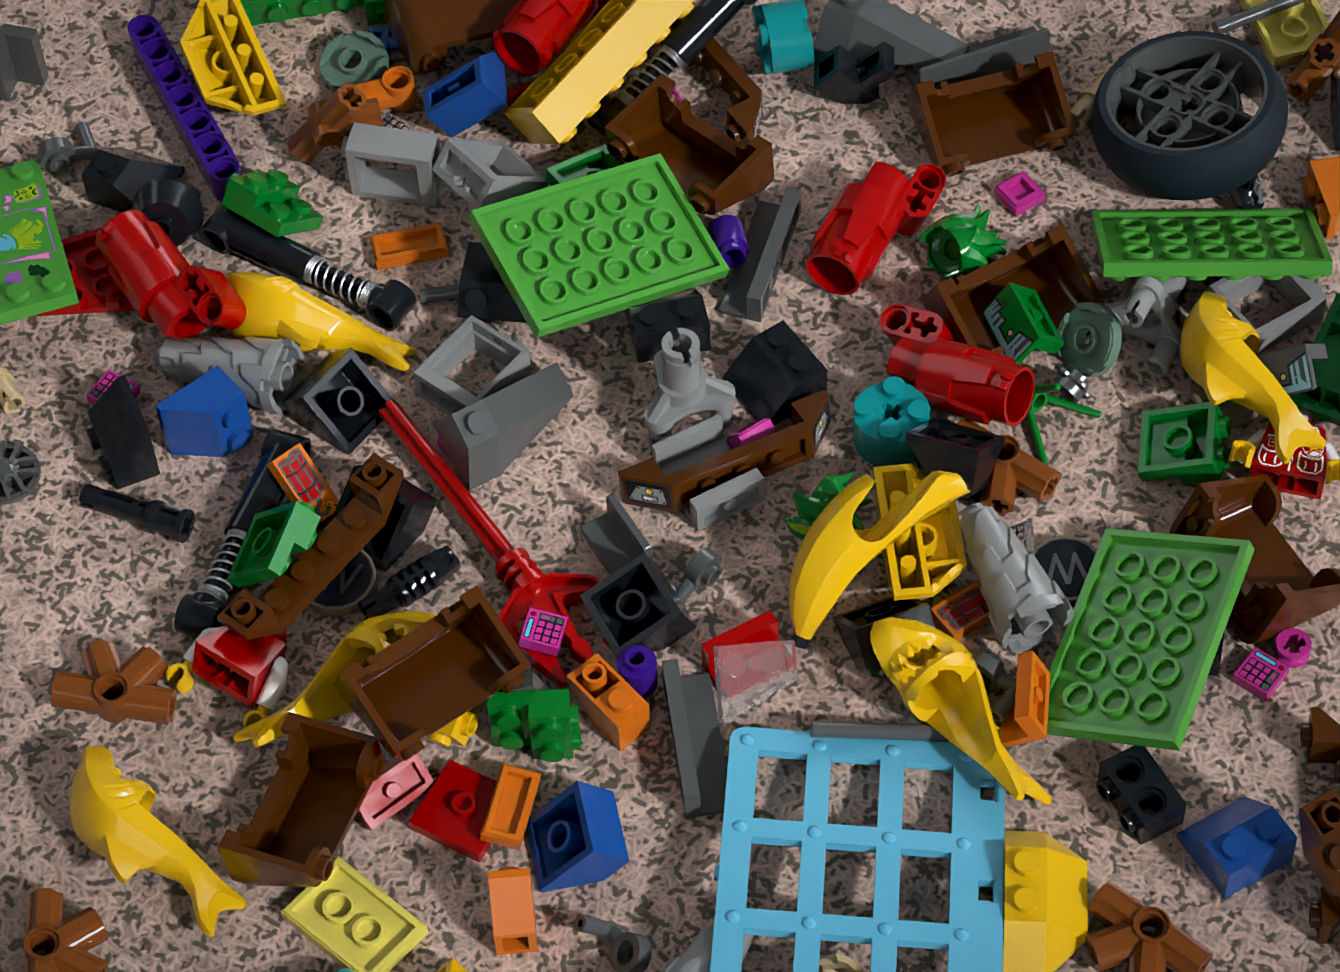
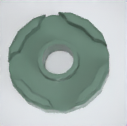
(343, 49)
(1105, 339)

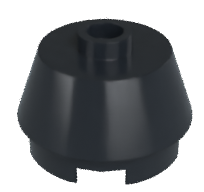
(172, 206)

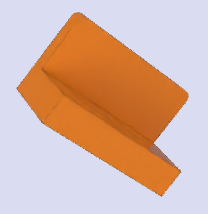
(1030, 715)

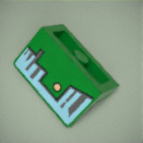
(1021, 323)

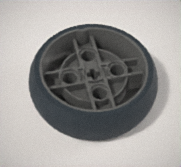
(1189, 115)

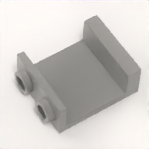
(696, 445)

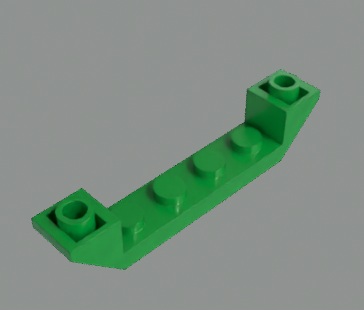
(279, 10)

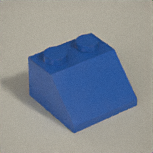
(206, 417)
(576, 838)
(1239, 844)

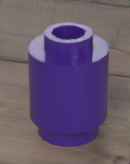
(730, 239)
(639, 669)

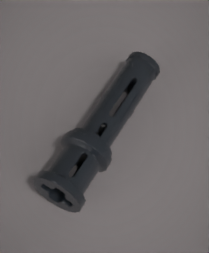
(152, 515)

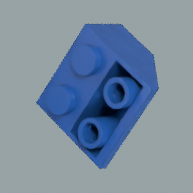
(467, 94)

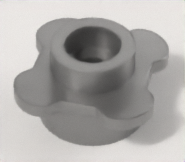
(1073, 384)

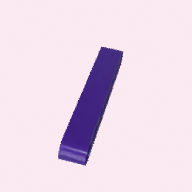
(183, 103)

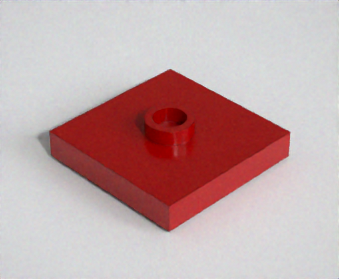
(456, 810)

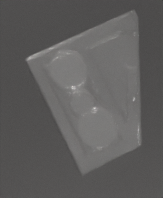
(751, 673)

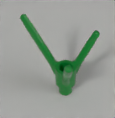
(1039, 400)

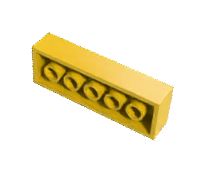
(592, 67)

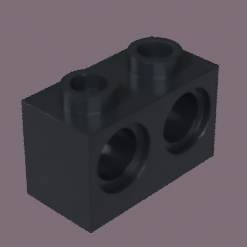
(1148, 790)

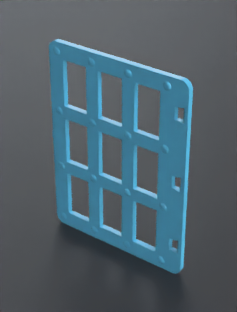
(973, 848)

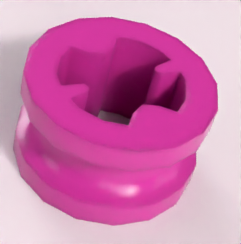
(1301, 640)

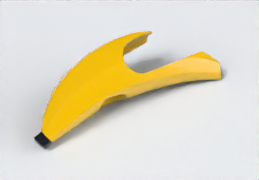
(837, 551)

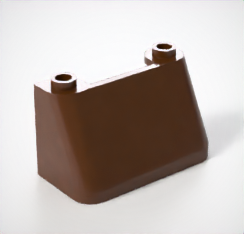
(431, 26)
(993, 115)
(704, 161)
(1047, 265)
(1277, 584)
(434, 675)
(305, 806)

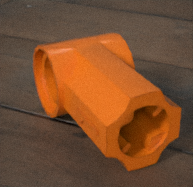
(393, 90)

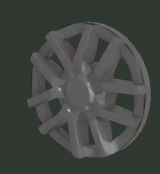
(14, 470)

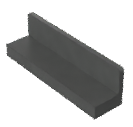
(985, 58)
(768, 243)
(695, 740)

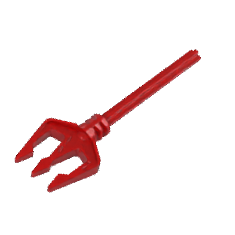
(513, 566)

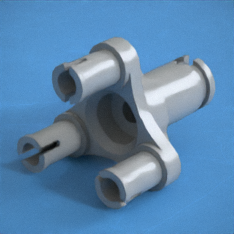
(1148, 315)
(684, 387)

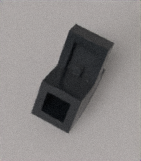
(853, 79)

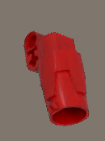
(540, 30)
(865, 222)
(161, 281)
(952, 374)

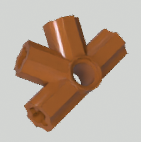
(1319, 64)
(333, 120)
(1015, 472)
(108, 678)
(65, 938)
(1126, 942)

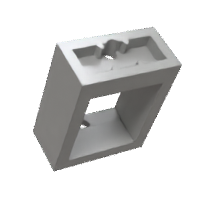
(393, 146)
(491, 171)
(1301, 293)
(473, 333)

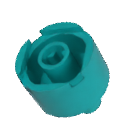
(783, 36)
(884, 417)

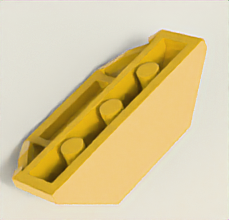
(229, 59)
(927, 553)
(1042, 902)

